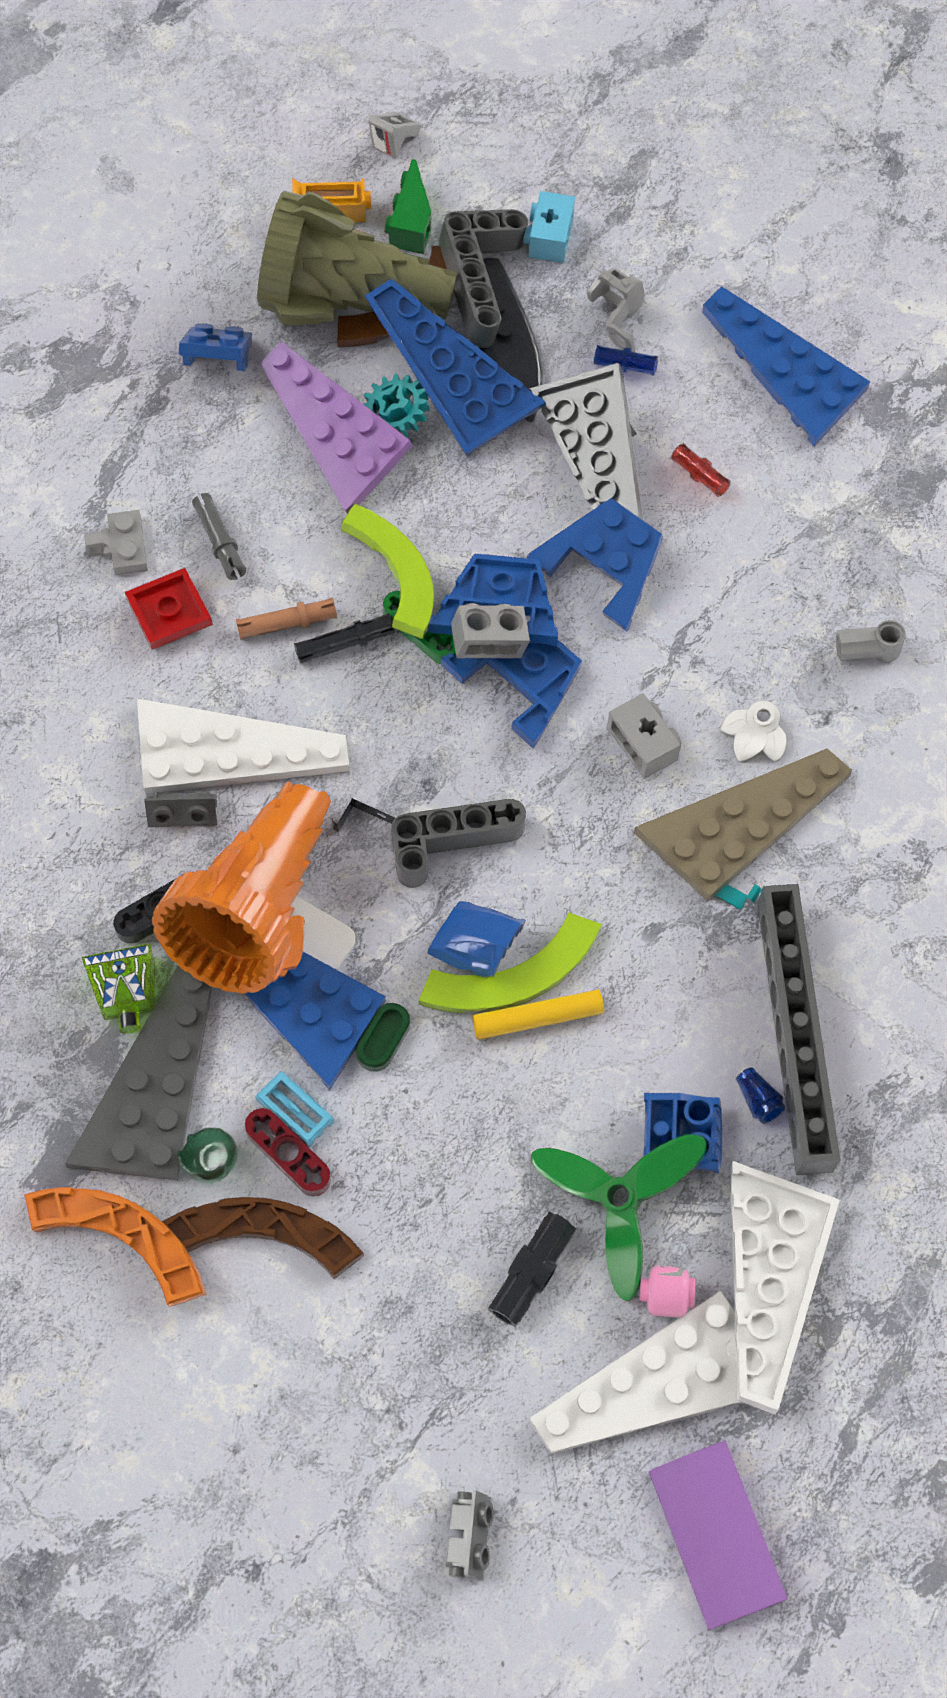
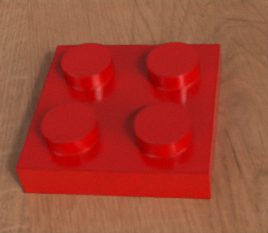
(168, 608)

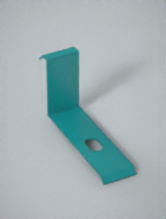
(738, 898)

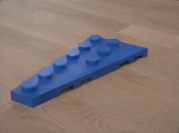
(792, 370)
(461, 380)
(319, 1014)

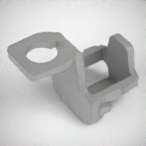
(626, 306)

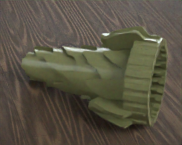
(322, 264)

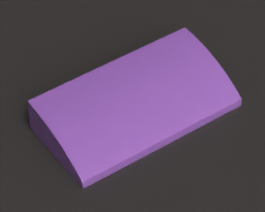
(717, 1535)

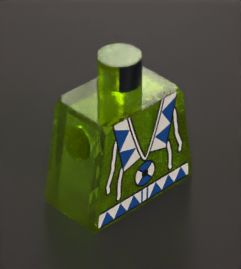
(123, 984)

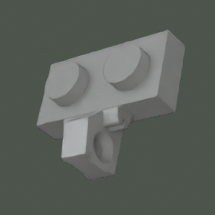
(120, 542)

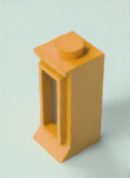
(346, 196)

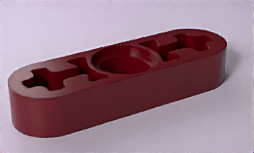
(276, 1126)

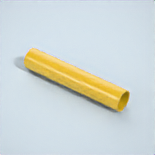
(538, 1014)

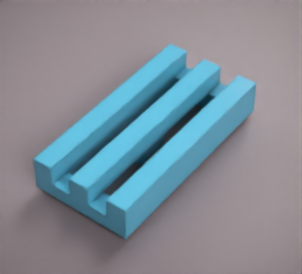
(316, 1129)

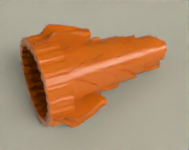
(236, 916)

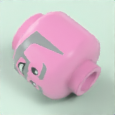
(668, 1291)

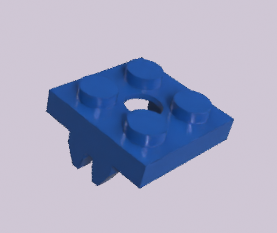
(216, 344)

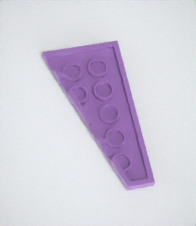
(341, 432)

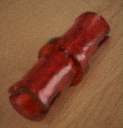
(700, 469)

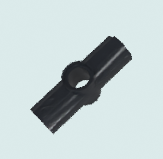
(532, 1269)

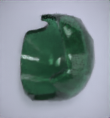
(208, 1155)

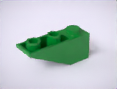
(411, 220)

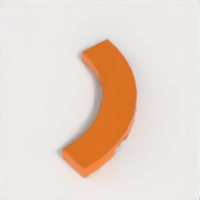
(124, 1221)

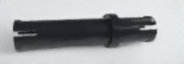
(350, 636)

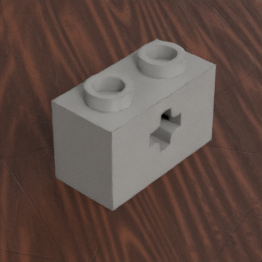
(644, 735)

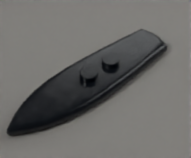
(515, 343)

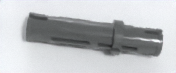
(223, 546)

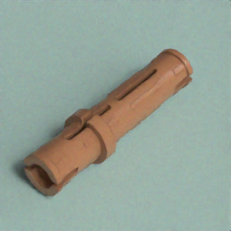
(287, 618)

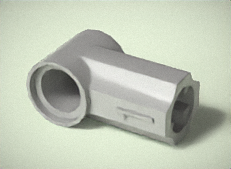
(869, 642)

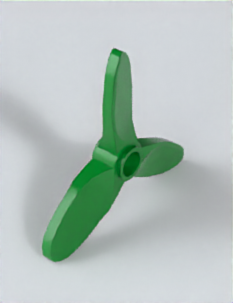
(646, 1179)

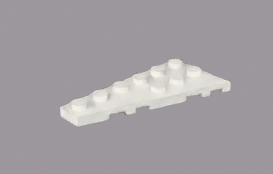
(209, 749)
(776, 1260)
(663, 1380)

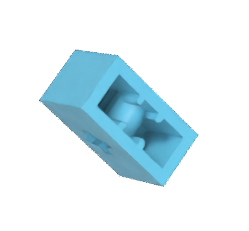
(551, 226)

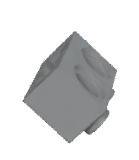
(489, 636)

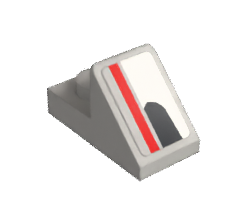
(390, 131)

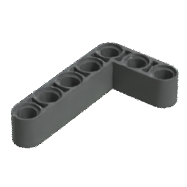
(461, 243)

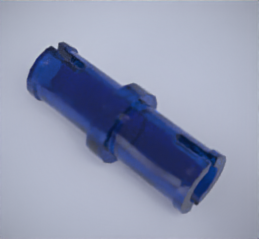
(627, 359)

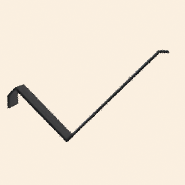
(364, 807)

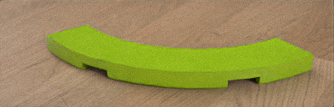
(403, 561)
(516, 984)

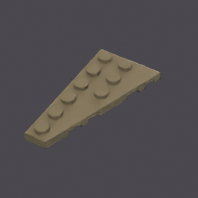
(731, 829)

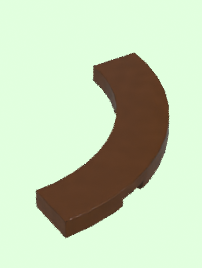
(366, 327)
(267, 1220)

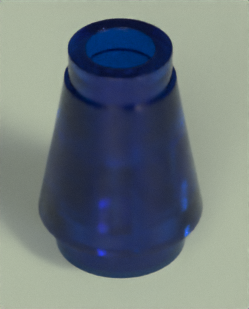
(761, 1098)

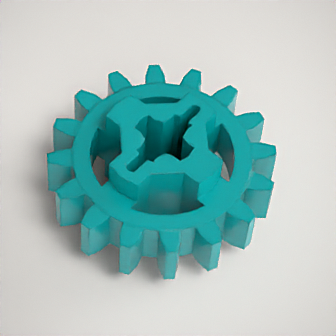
(395, 405)

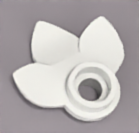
(753, 735)

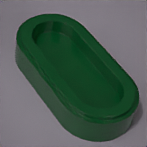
(383, 1037)

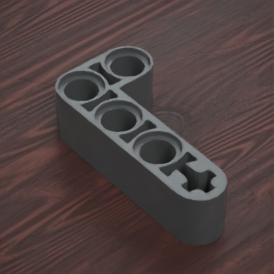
(458, 837)

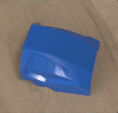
(475, 938)
(684, 1114)

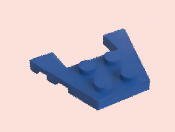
(614, 544)
(496, 581)
(539, 675)

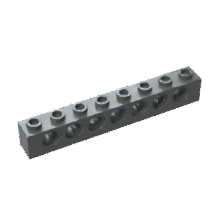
(798, 1031)

